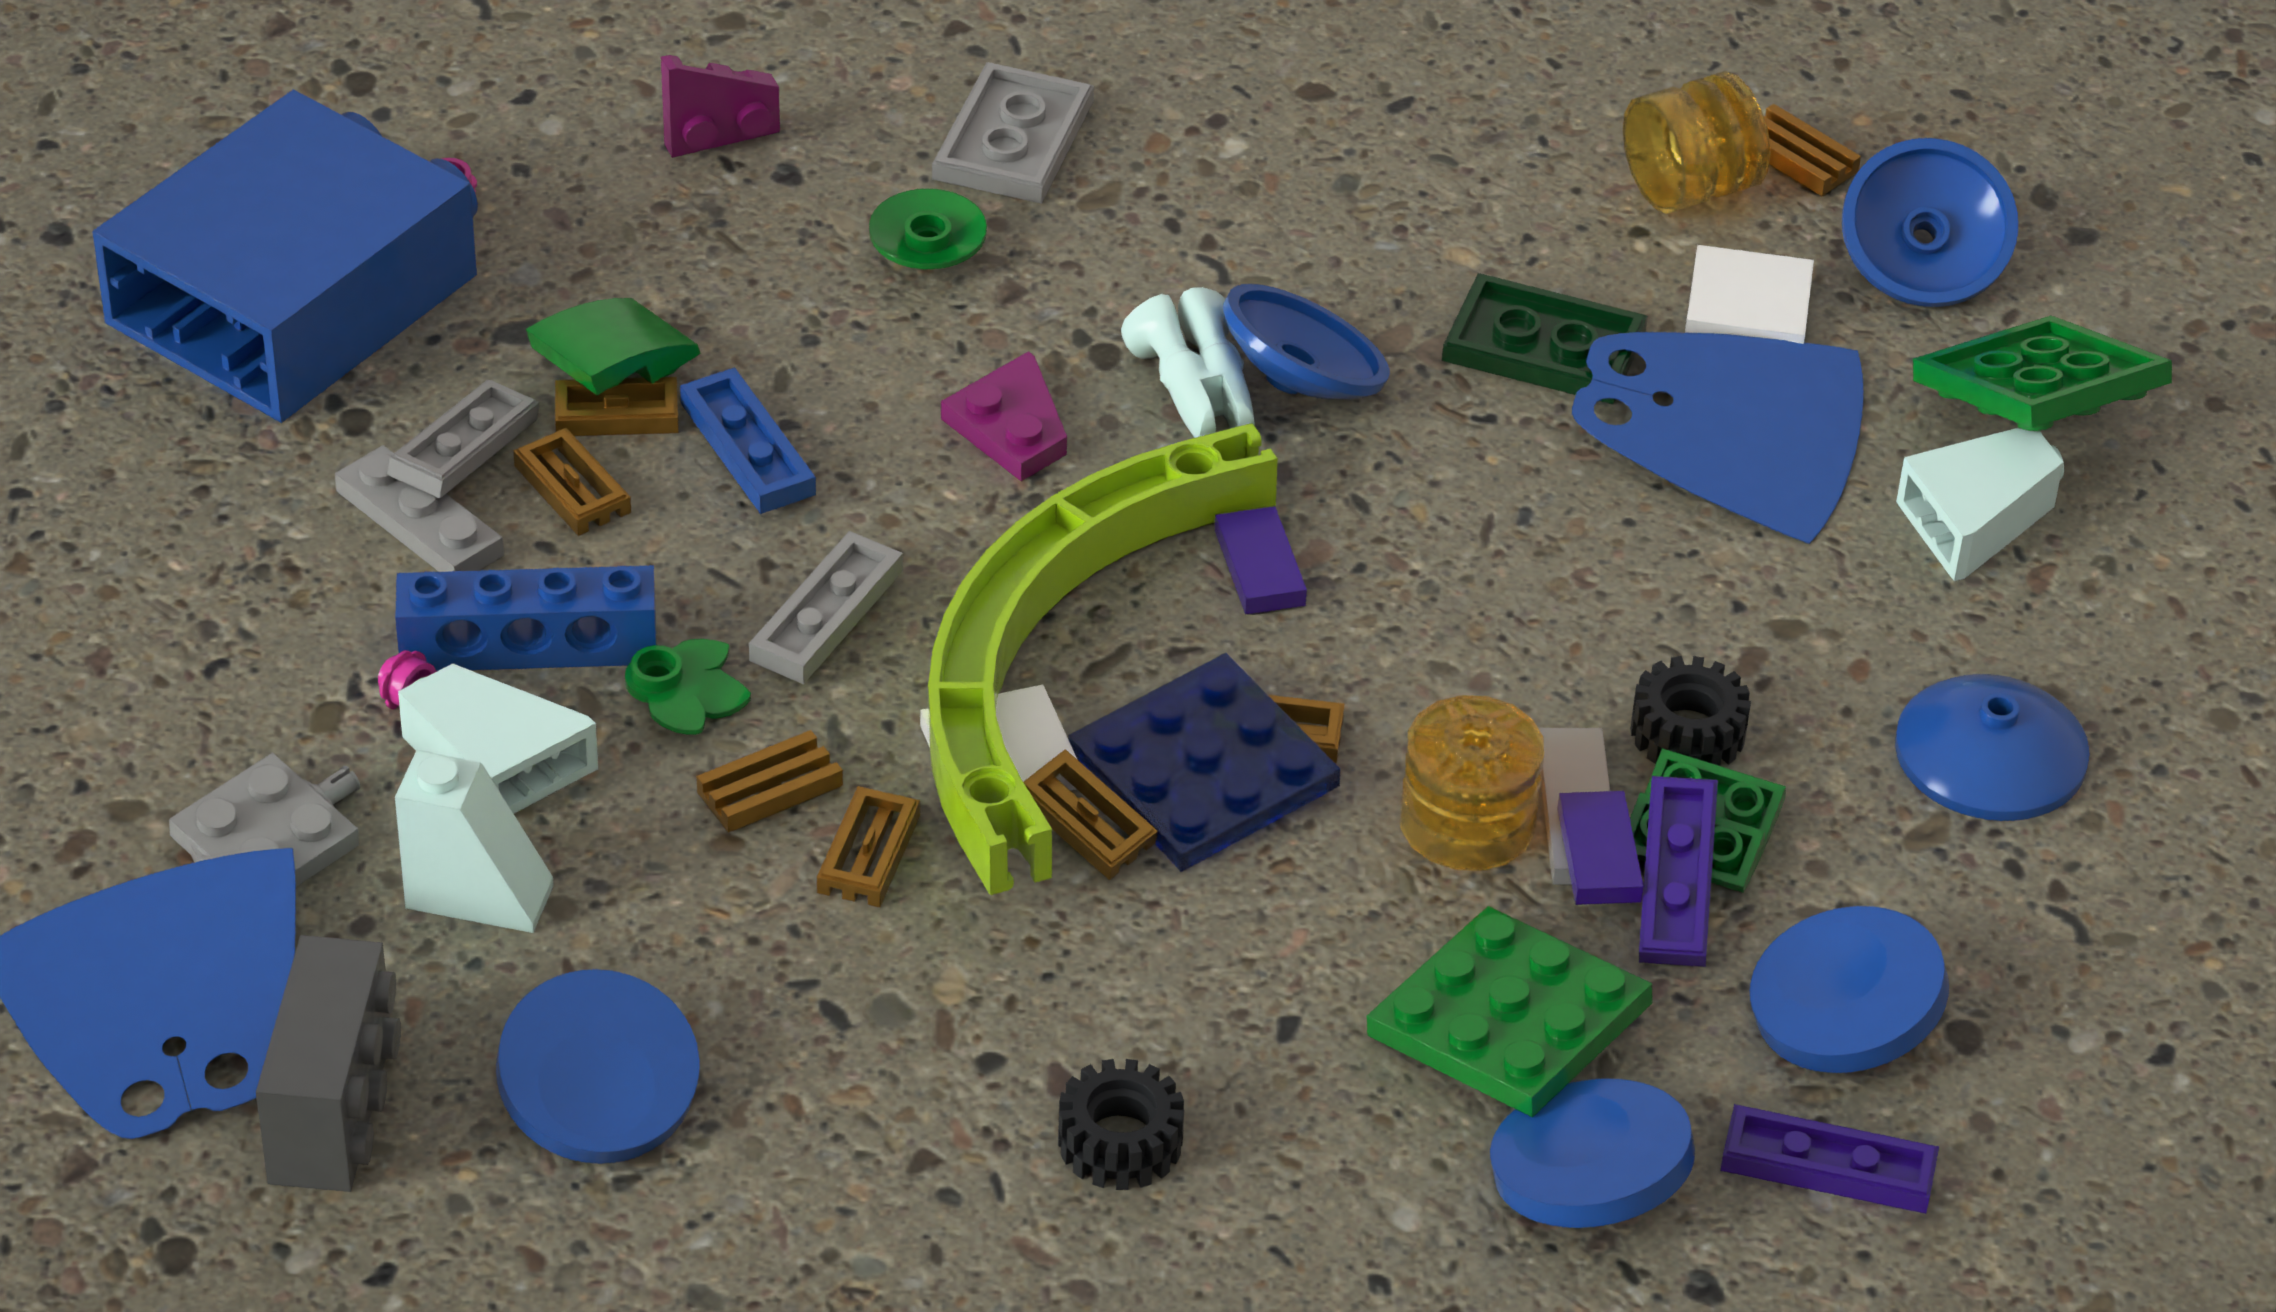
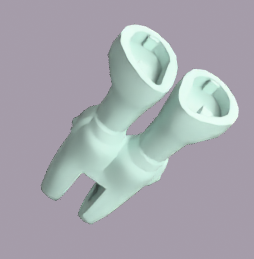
(1198, 384)

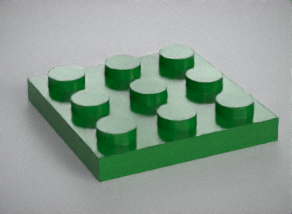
(2042, 372)
(1509, 1010)

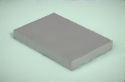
(1013, 132)

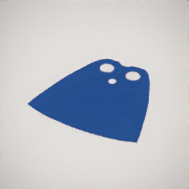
(1749, 421)
(154, 960)

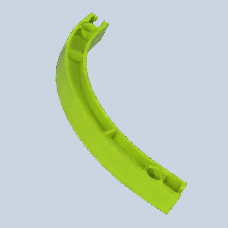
(1023, 580)

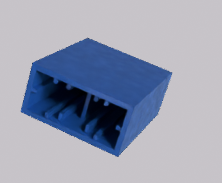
(287, 253)

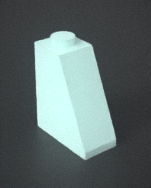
(1979, 495)
(518, 737)
(465, 847)

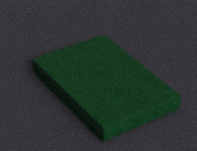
(1535, 334)

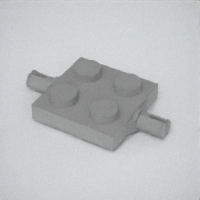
(271, 810)

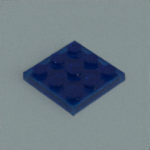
(1206, 760)

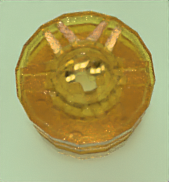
(1696, 142)
(1471, 782)

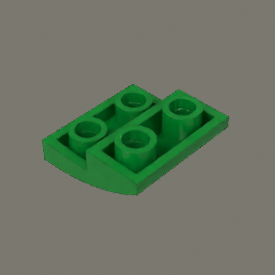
(609, 341)
(1743, 822)

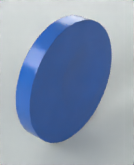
(1849, 989)
(597, 1066)
(1594, 1154)

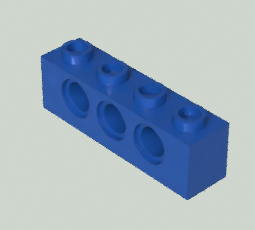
(527, 616)

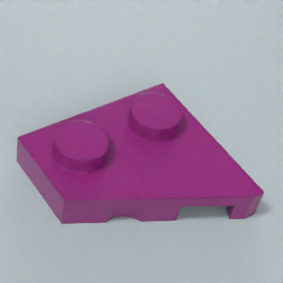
(715, 106)
(1010, 417)

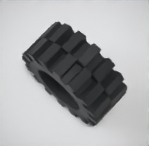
(1695, 690)
(1121, 1153)

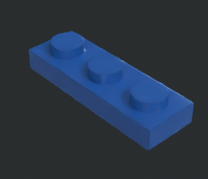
(748, 440)

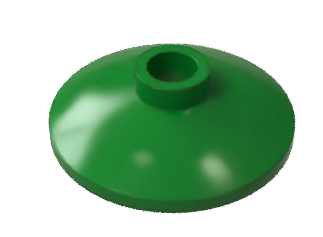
(927, 228)

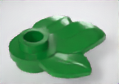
(685, 684)

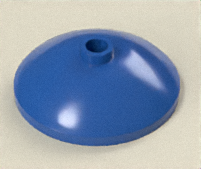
(1936, 190)
(1303, 344)
(1992, 747)

